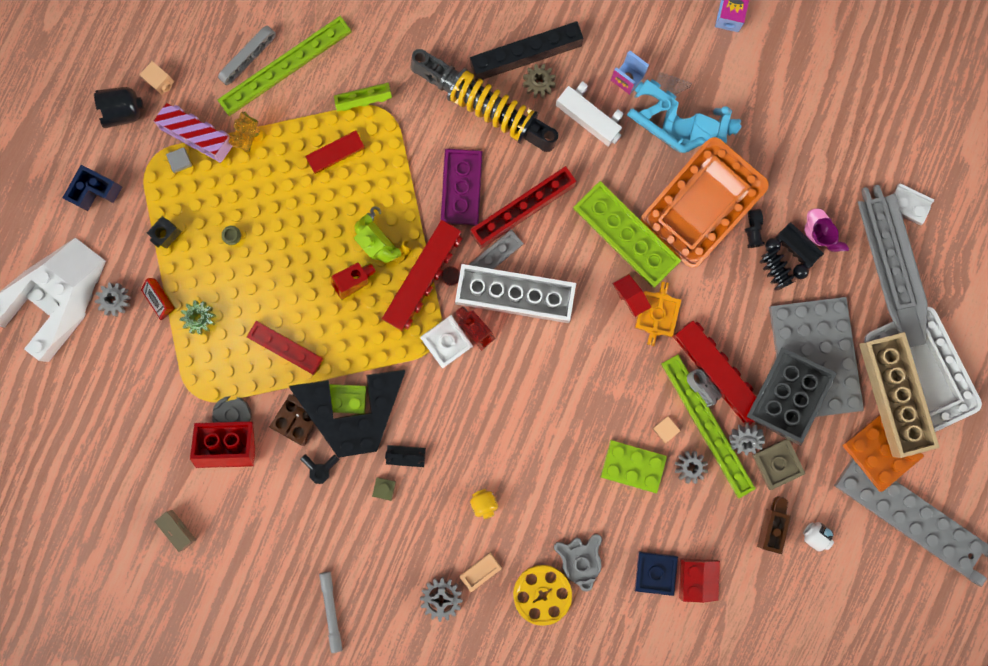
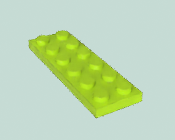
(626, 234)

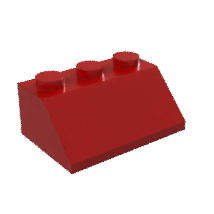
(223, 445)

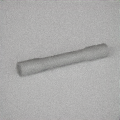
(334, 634)

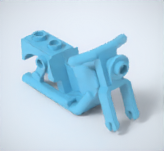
(681, 133)

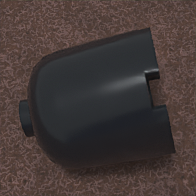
(118, 106)

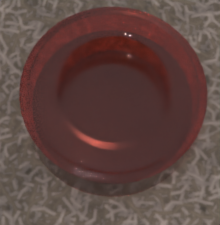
(450, 276)

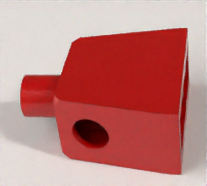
(345, 283)

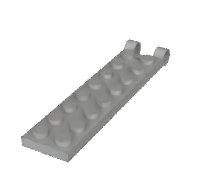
(917, 521)

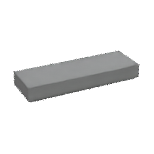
(498, 251)

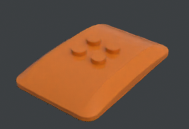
(704, 201)

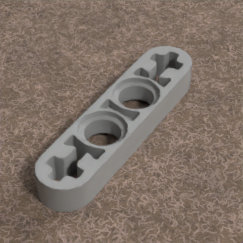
(247, 55)

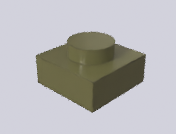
(384, 489)

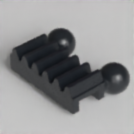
(799, 245)

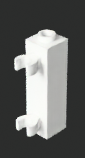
(589, 116)

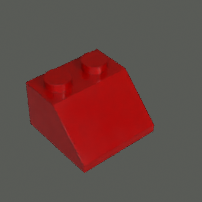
(699, 580)

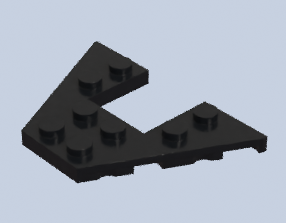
(351, 433)

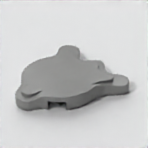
(581, 560)

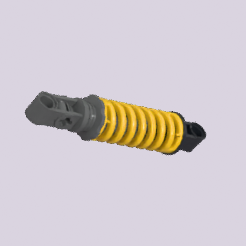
(476, 98)

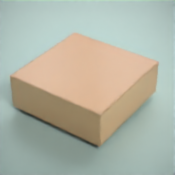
(666, 429)

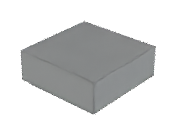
(179, 160)

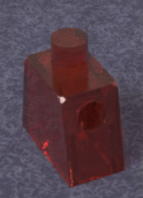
(479, 332)

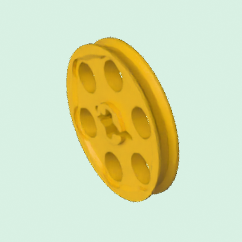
(541, 604)

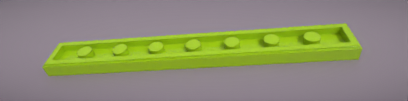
(284, 65)
(708, 428)

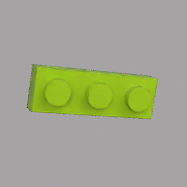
(362, 97)

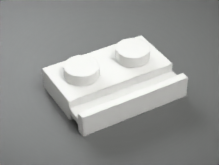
(913, 204)

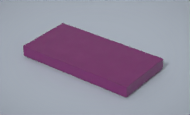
(461, 187)

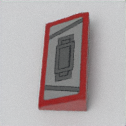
(157, 298)

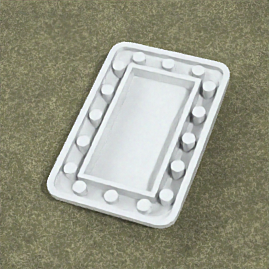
(941, 373)

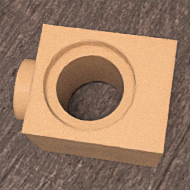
(157, 78)

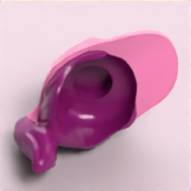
(823, 232)

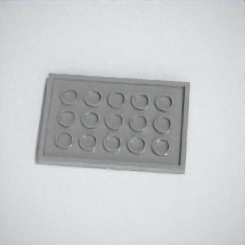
(822, 335)

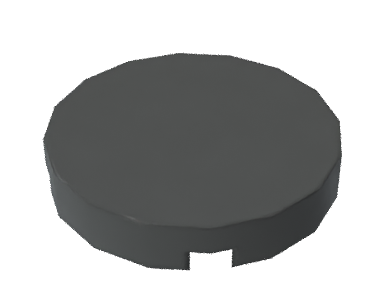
(231, 411)

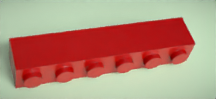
(523, 207)
(422, 275)
(715, 365)

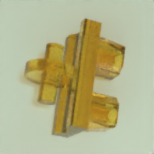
(245, 131)

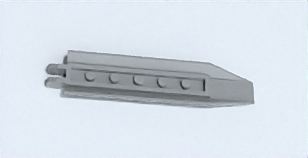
(895, 264)

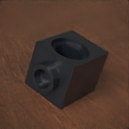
(172, 233)

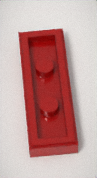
(335, 152)

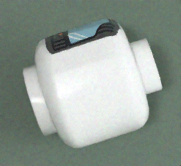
(818, 536)

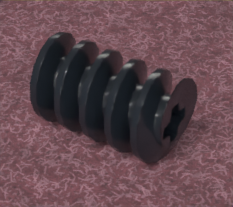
(777, 269)

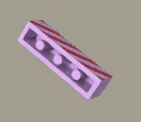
(193, 132)

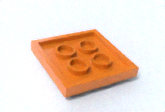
(873, 455)

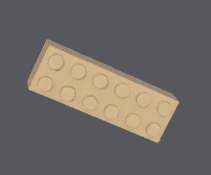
(899, 395)

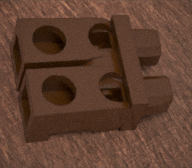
(293, 416)

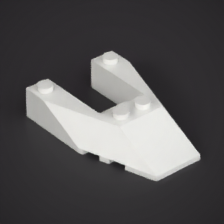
(58, 286)

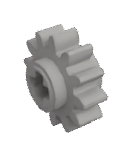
(119, 302)
(747, 439)

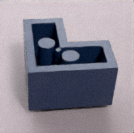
(87, 186)

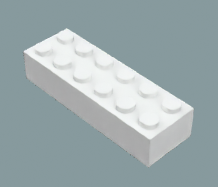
(515, 293)

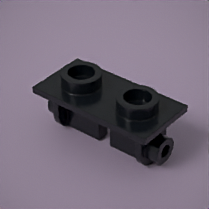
(405, 456)

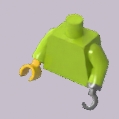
(374, 240)

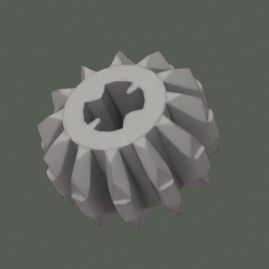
(693, 459)

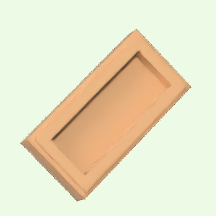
(480, 572)

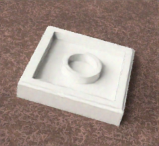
(446, 341)

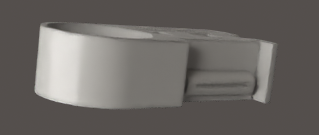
(705, 388)

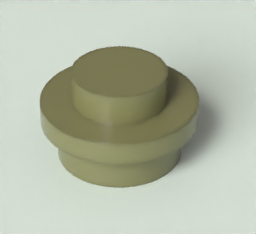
(231, 235)

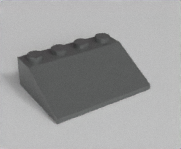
(791, 396)

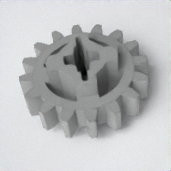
(432, 599)

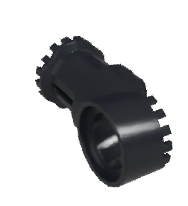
(754, 232)

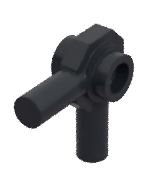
(319, 472)

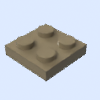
(778, 464)

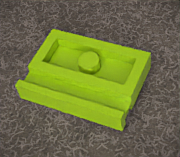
(348, 398)

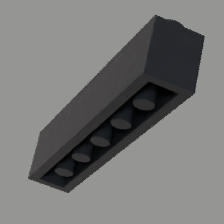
(526, 51)

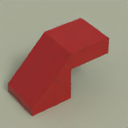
(632, 294)

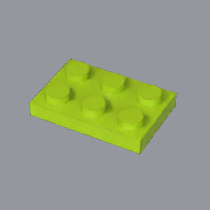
(633, 466)

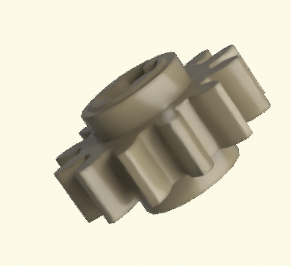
(539, 73)

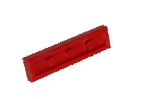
(284, 347)

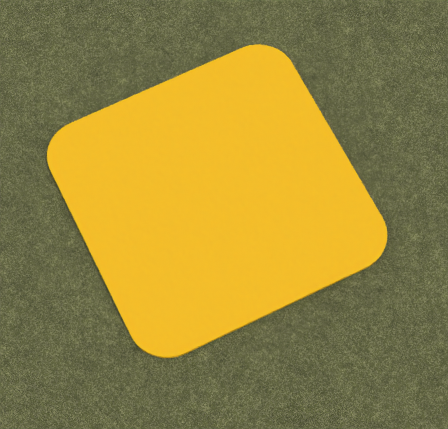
(292, 241)

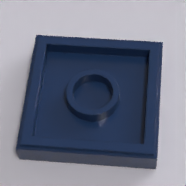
(656, 573)

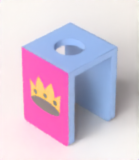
(731, 14)
(634, 66)

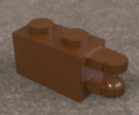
(775, 526)

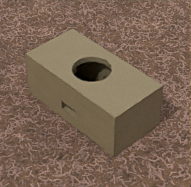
(181, 536)

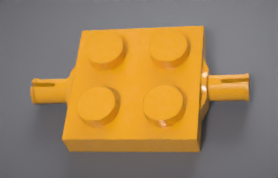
(661, 316)

